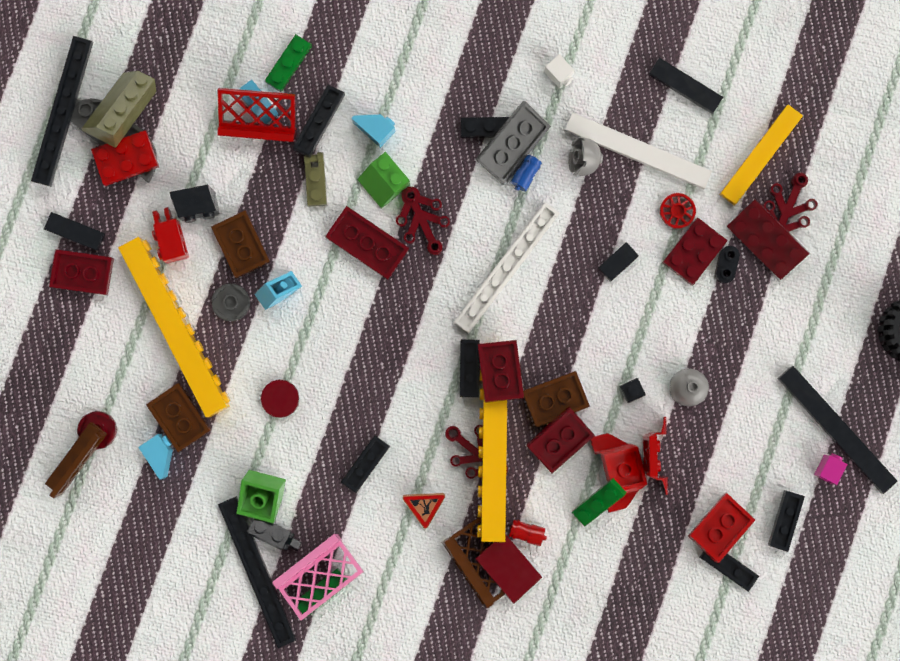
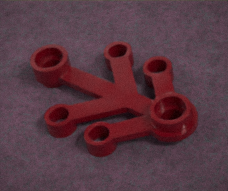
(787, 210)
(421, 217)
(470, 447)

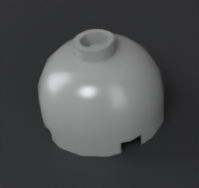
(585, 157)
(689, 387)

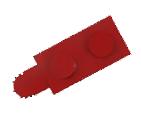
(169, 238)

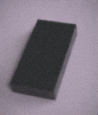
(618, 261)

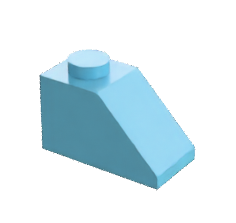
(256, 109)
(375, 127)
(277, 290)
(158, 454)

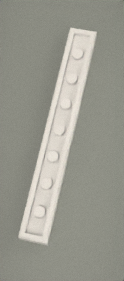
(639, 151)
(506, 268)

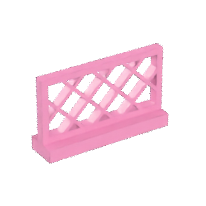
(308, 562)

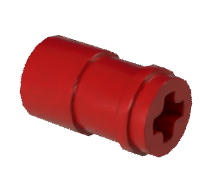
(530, 533)

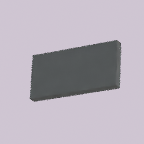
(513, 142)

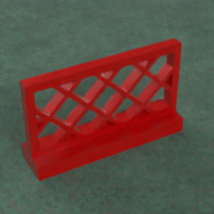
(256, 130)

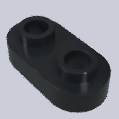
(727, 263)

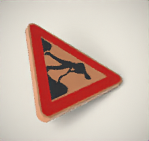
(424, 506)

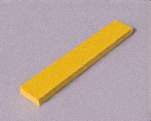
(761, 155)

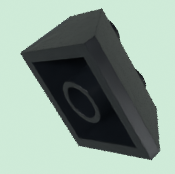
(195, 203)

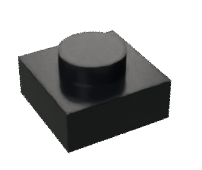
(632, 390)

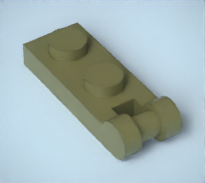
(315, 180)

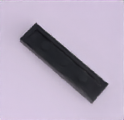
(685, 85)
(318, 121)

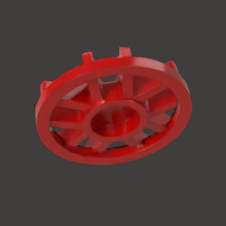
(677, 210)

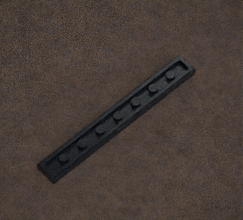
(62, 111)
(837, 429)
(257, 573)

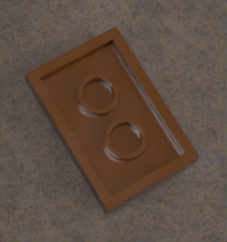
(240, 244)
(555, 396)
(178, 417)

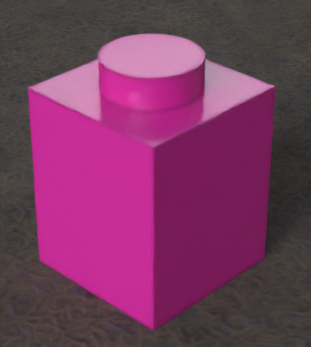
(830, 468)

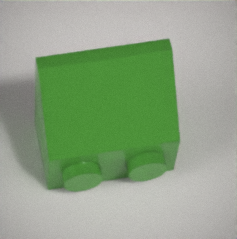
(383, 180)
(260, 496)

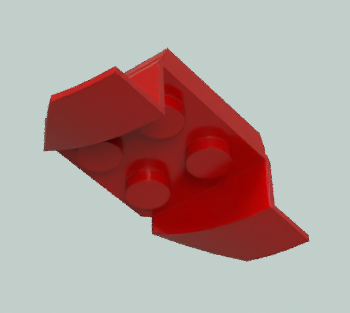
(650, 461)
(623, 464)

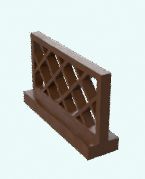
(466, 567)

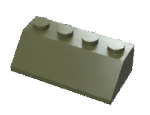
(121, 107)

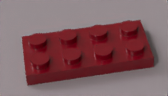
(768, 239)
(367, 242)

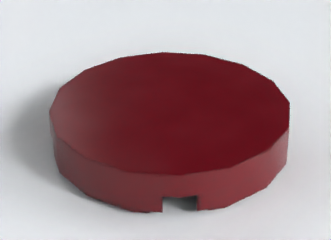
(280, 398)
(104, 422)

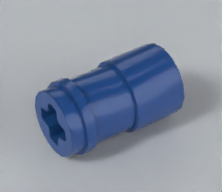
(526, 173)

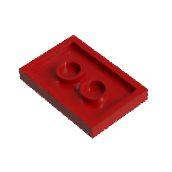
(130, 158)
(721, 528)

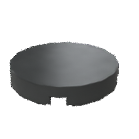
(230, 302)

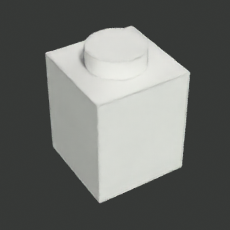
(559, 71)

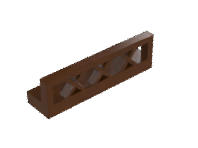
(75, 459)

